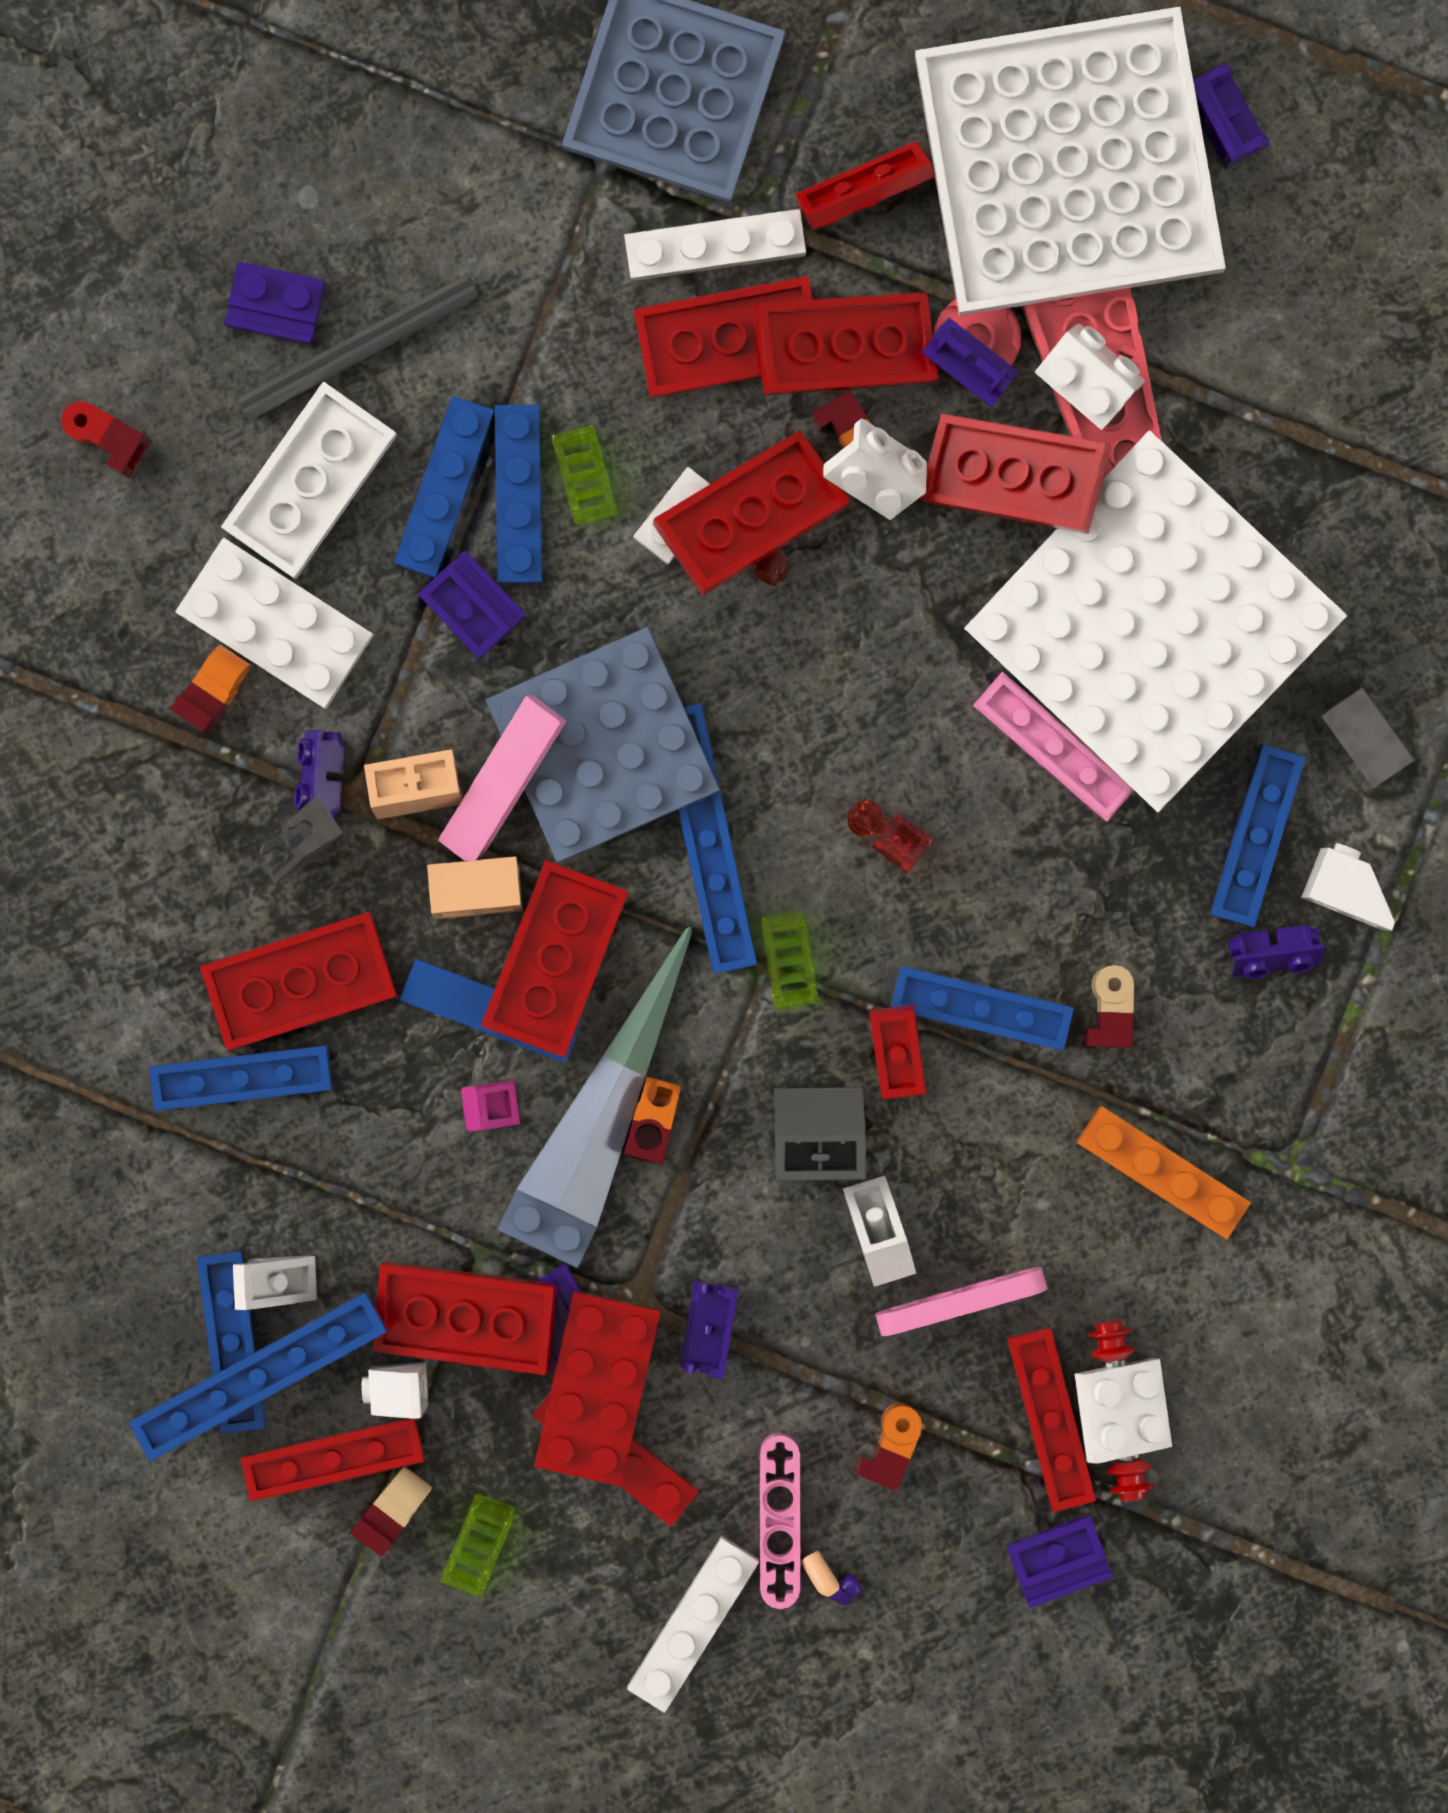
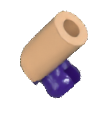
(827, 1584)

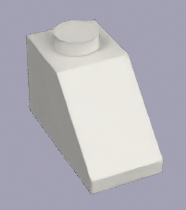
(1348, 887)
(879, 1231)
(396, 1389)

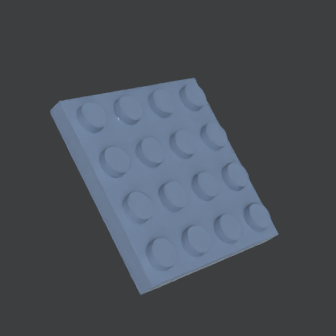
(674, 93)
(621, 752)

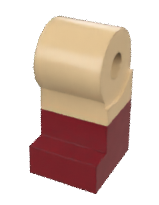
(1115, 1009)
(391, 1511)

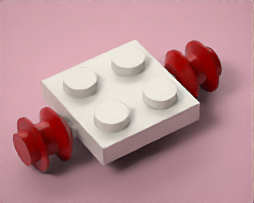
(1122, 1410)

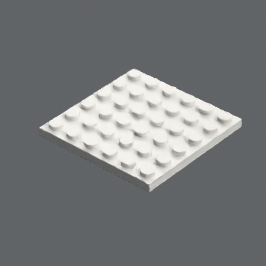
(1069, 161)
(1156, 622)

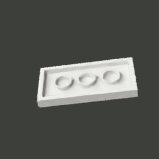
(309, 480)
(274, 623)

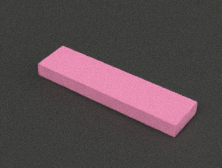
(1053, 746)
(502, 779)

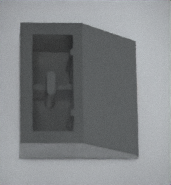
(819, 1133)

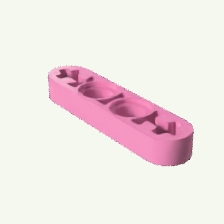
(961, 1301)
(776, 1520)

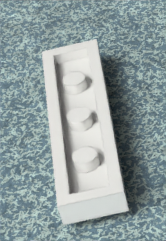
(715, 245)
(693, 1624)

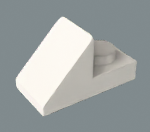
(274, 1282)

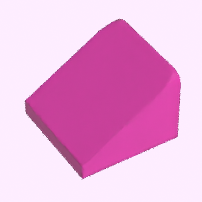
(490, 1105)

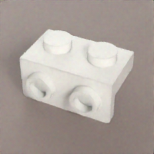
(1090, 375)
(878, 470)

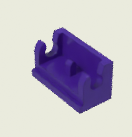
(1227, 117)
(709, 1328)

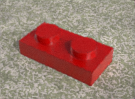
(898, 1051)

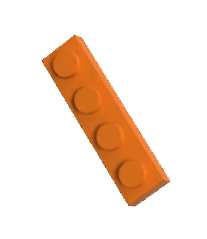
(1163, 1172)

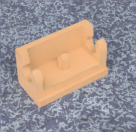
(413, 784)
(475, 888)

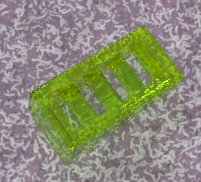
(573, 438)
(784, 922)
(490, 1519)

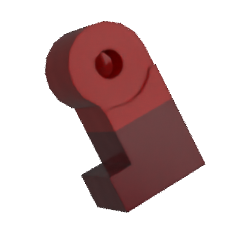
(95, 427)

